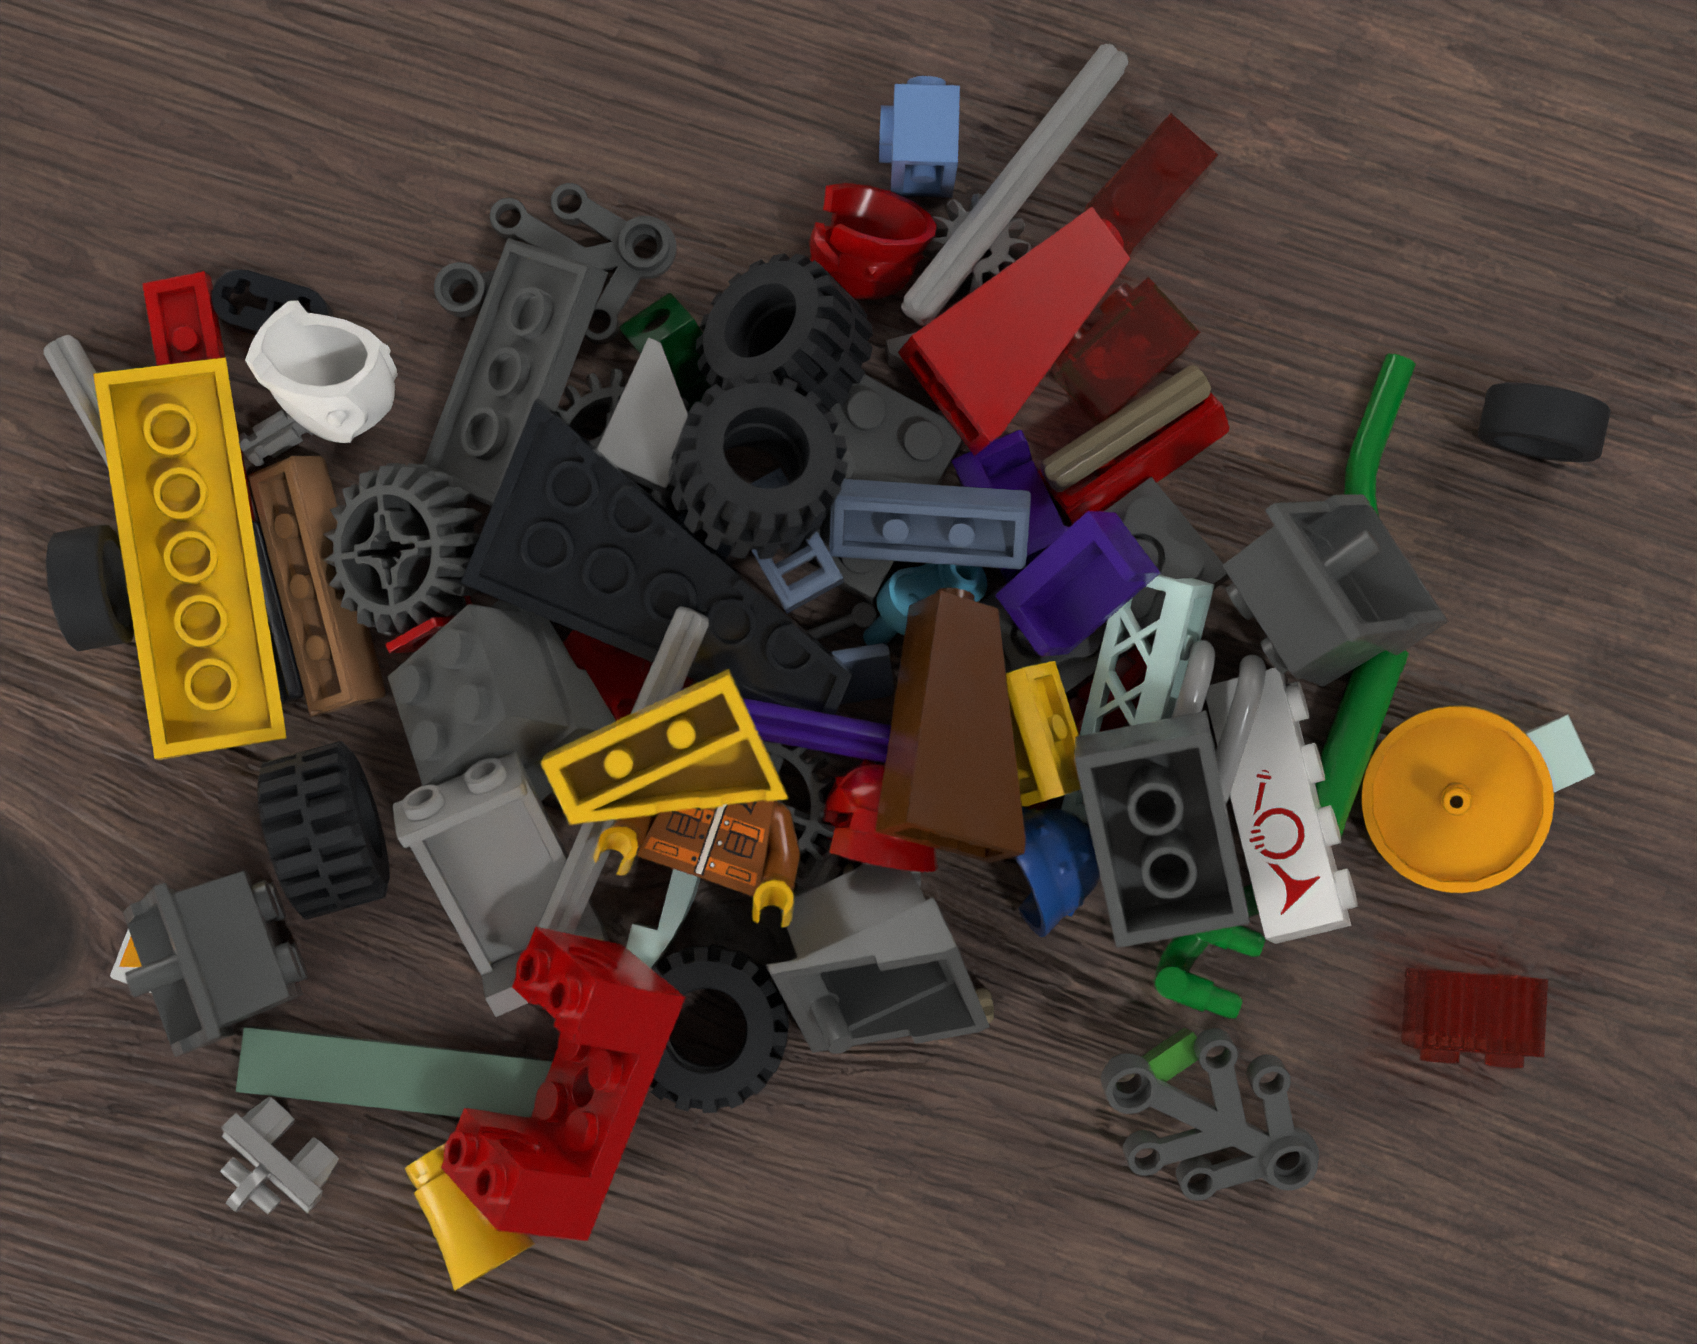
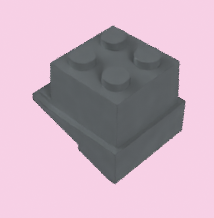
(1330, 589)
(490, 689)
(212, 956)
(874, 964)

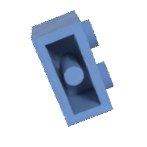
(921, 137)

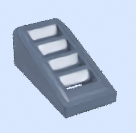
(812, 585)

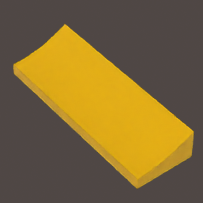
(189, 557)

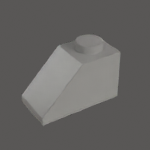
(646, 422)

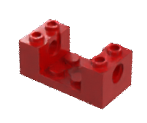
(557, 1165)

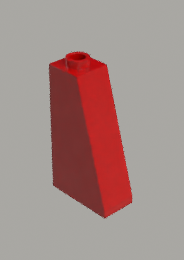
(1006, 334)

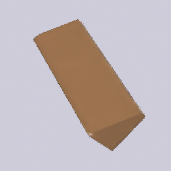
(328, 644)

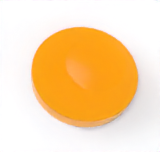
(1457, 799)

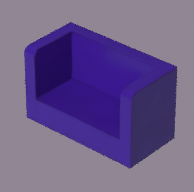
(1010, 466)
(1077, 583)

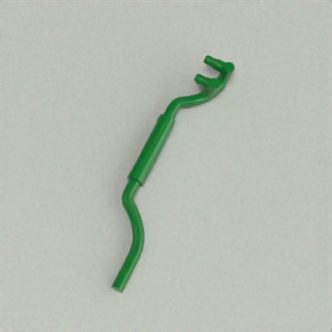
(1351, 732)

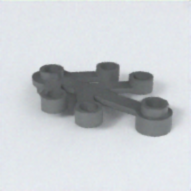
(607, 256)
(1215, 1125)

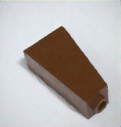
(951, 735)

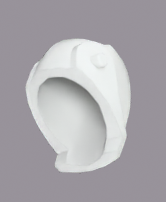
(324, 371)

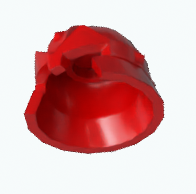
(871, 239)
(854, 836)

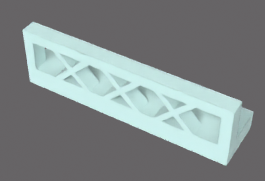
(1166, 662)

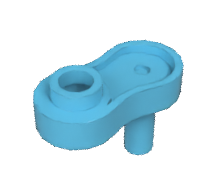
(915, 584)

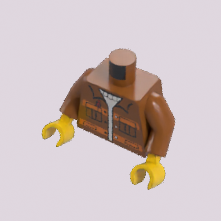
(734, 845)

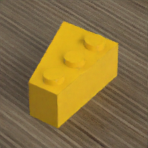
(667, 757)

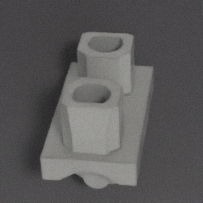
(254, 1140)

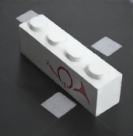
(1281, 817)

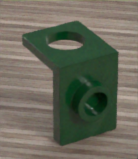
(678, 342)

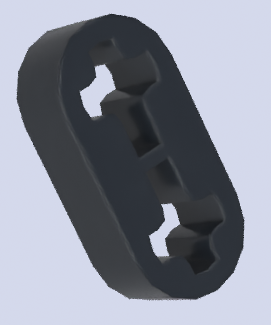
(265, 289)

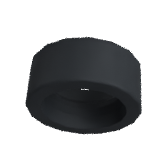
(1544, 422)
(89, 587)

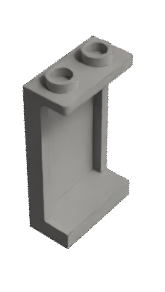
(490, 865)

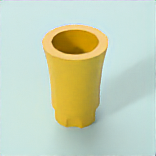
(462, 1232)

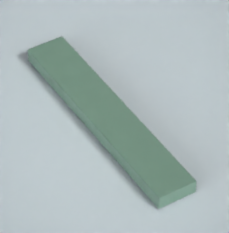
(386, 1073)

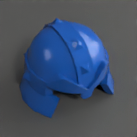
(1057, 866)

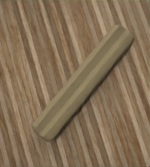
(1125, 428)

